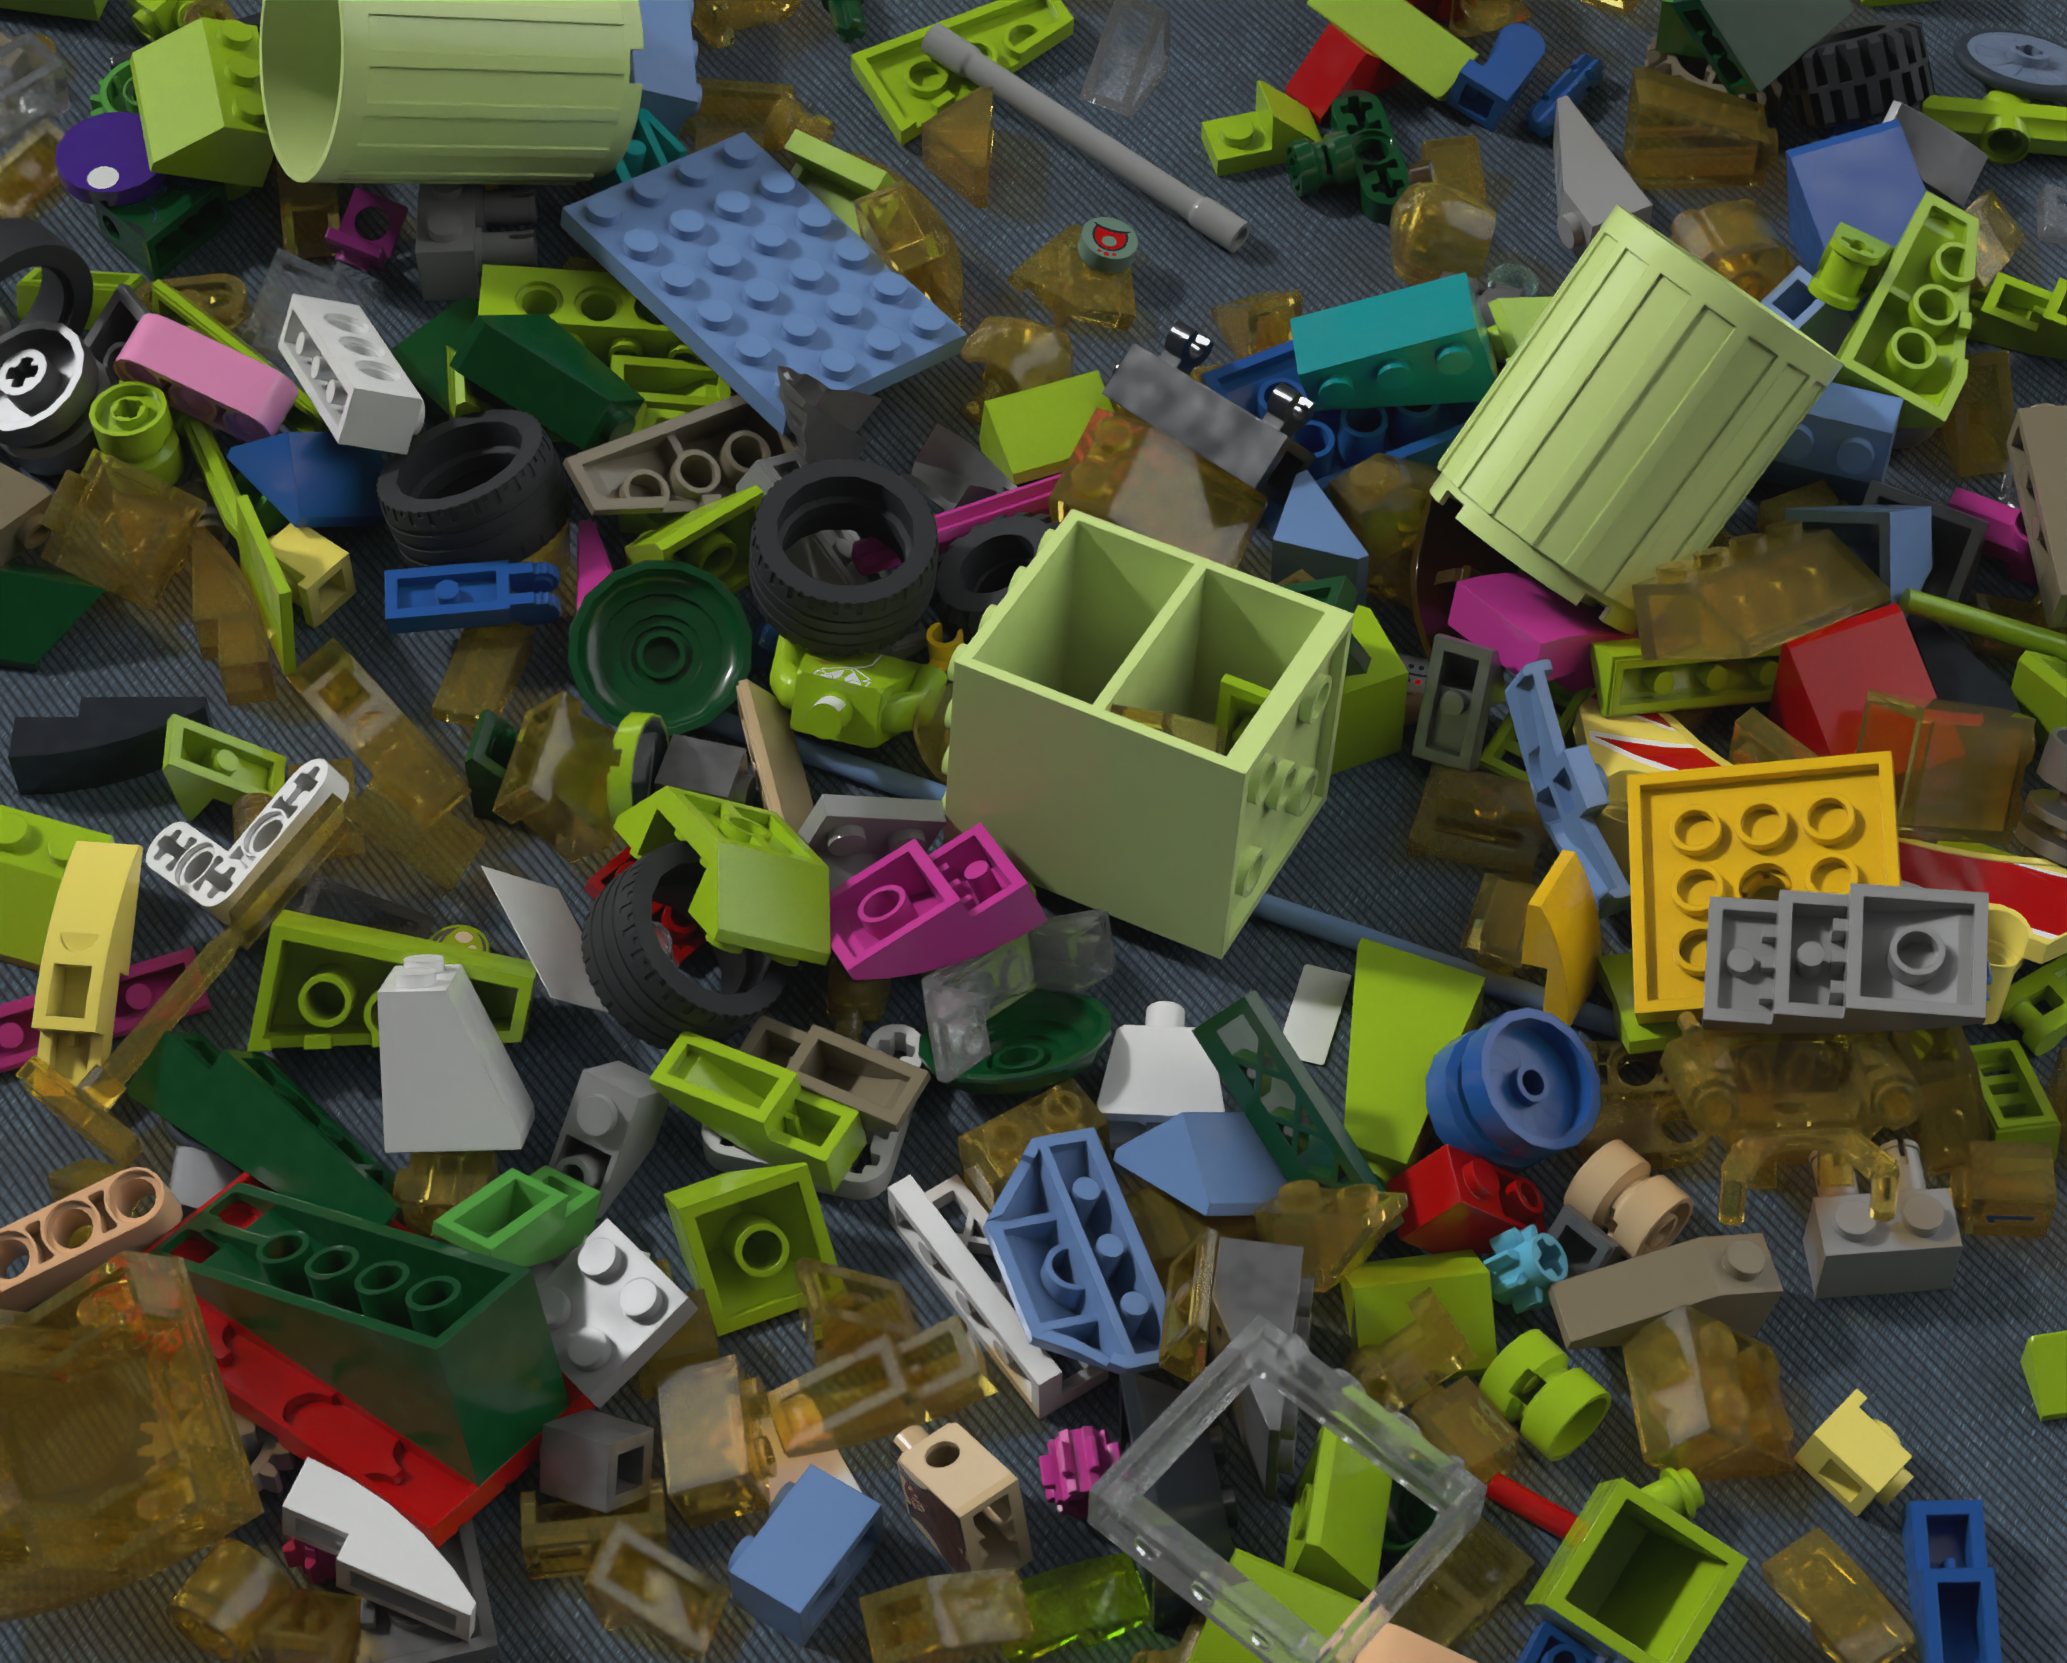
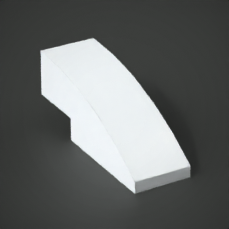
(376, 1550)

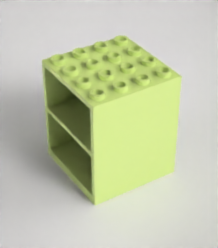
(1115, 805)

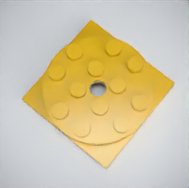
(1738, 831)

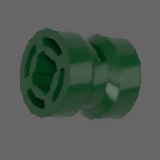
(1320, 163)

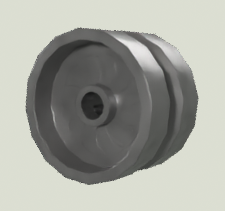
(48, 396)

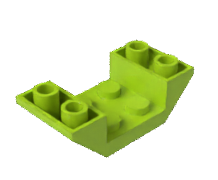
(759, 878)

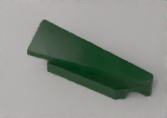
(263, 1125)

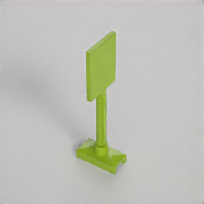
(241, 520)

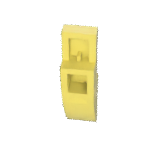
(86, 955)

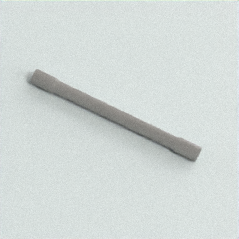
(1200, 211)

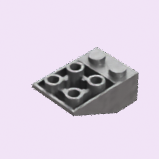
(1268, 1282)

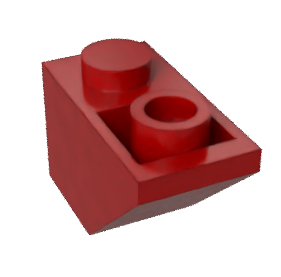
(1463, 1202)

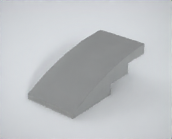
(1847, 961)

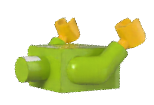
(856, 696)

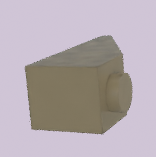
(1717, 1275)

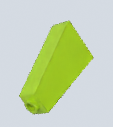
(1399, 1021)

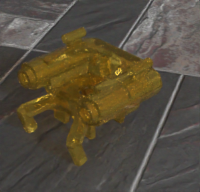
(1793, 1095)

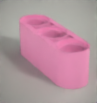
(207, 378)

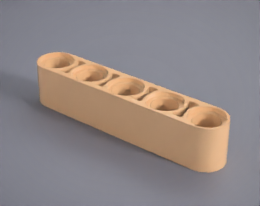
(48, 1231)

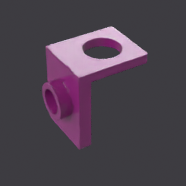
(355, 250)

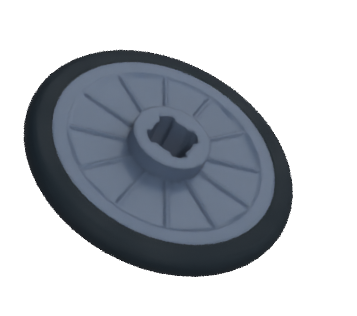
(2015, 62)

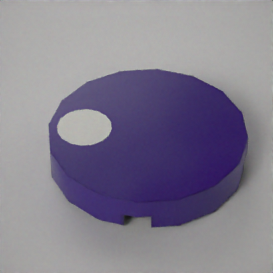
(107, 160)

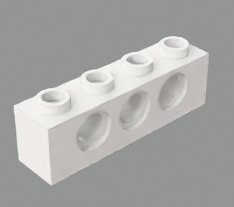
(350, 375)

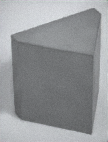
(1583, 1242)

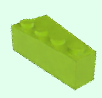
(327, 973)

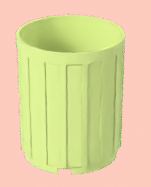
(449, 89)
(1630, 419)

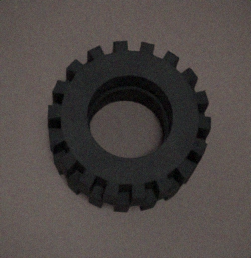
(1859, 73)
(981, 568)

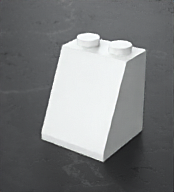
(445, 1065)

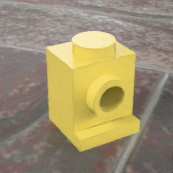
(315, 571)
(1856, 1457)

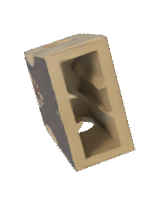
(951, 1481)

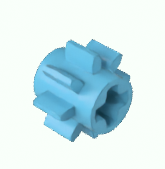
(1525, 1268)

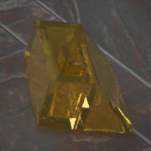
(1707, 1398)

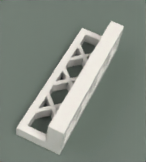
(975, 1296)

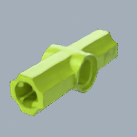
(2002, 124)

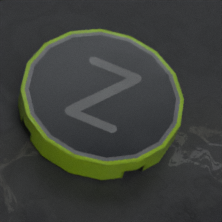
(643, 747)

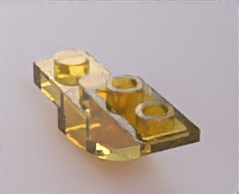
(373, 723)

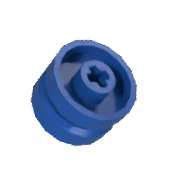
(1514, 1090)

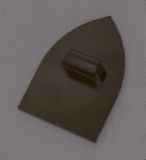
(1441, 558)

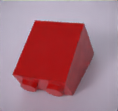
(1828, 673)

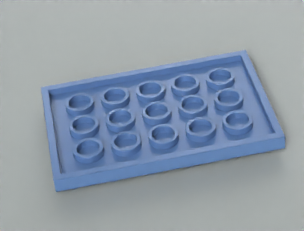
(760, 276)

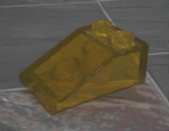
(1158, 489)

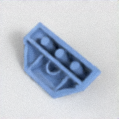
(1077, 1257)

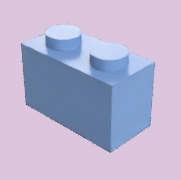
(805, 1553)

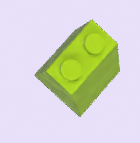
(1635, 1578)

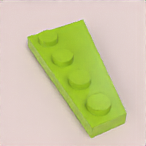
(913, 87)

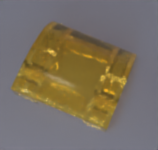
(112, 1437)

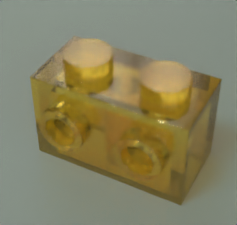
(715, 1441)

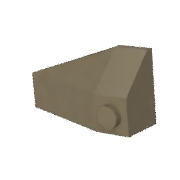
(677, 461)

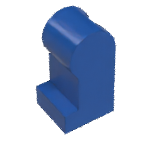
(1492, 89)

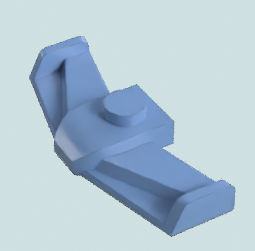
(1565, 786)

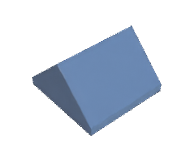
(1317, 540)
(1206, 1162)

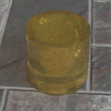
(229, 1600)

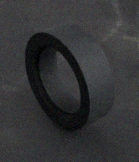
(66, 279)

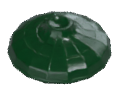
(660, 644)
(1033, 1044)

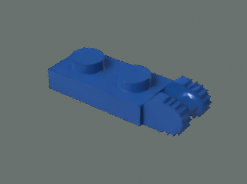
(471, 596)

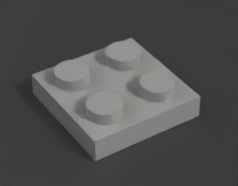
(609, 1311)

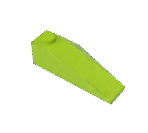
(1917, 317)

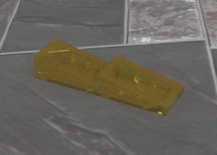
(492, 657)

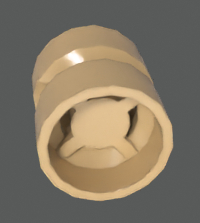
(1622, 1197)

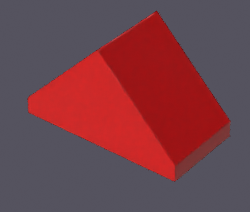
(1335, 67)

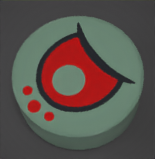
(1107, 244)

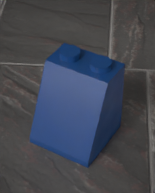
(1854, 179)

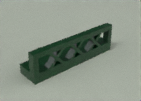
(1281, 1097)

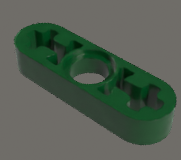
(1374, 137)

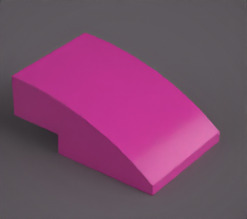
(1531, 625)
(930, 909)

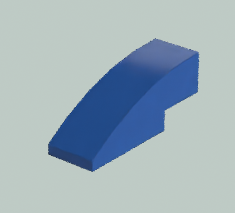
(1950, 1582)

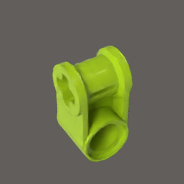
(1849, 267)

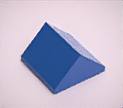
(314, 478)

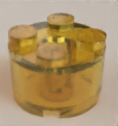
(1736, 243)

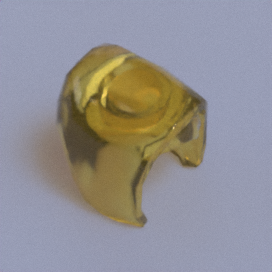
(1439, 231)
(1017, 358)

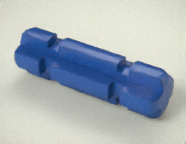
(1575, 82)

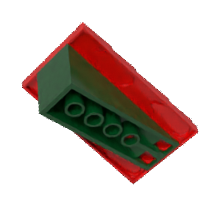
(375, 1349)

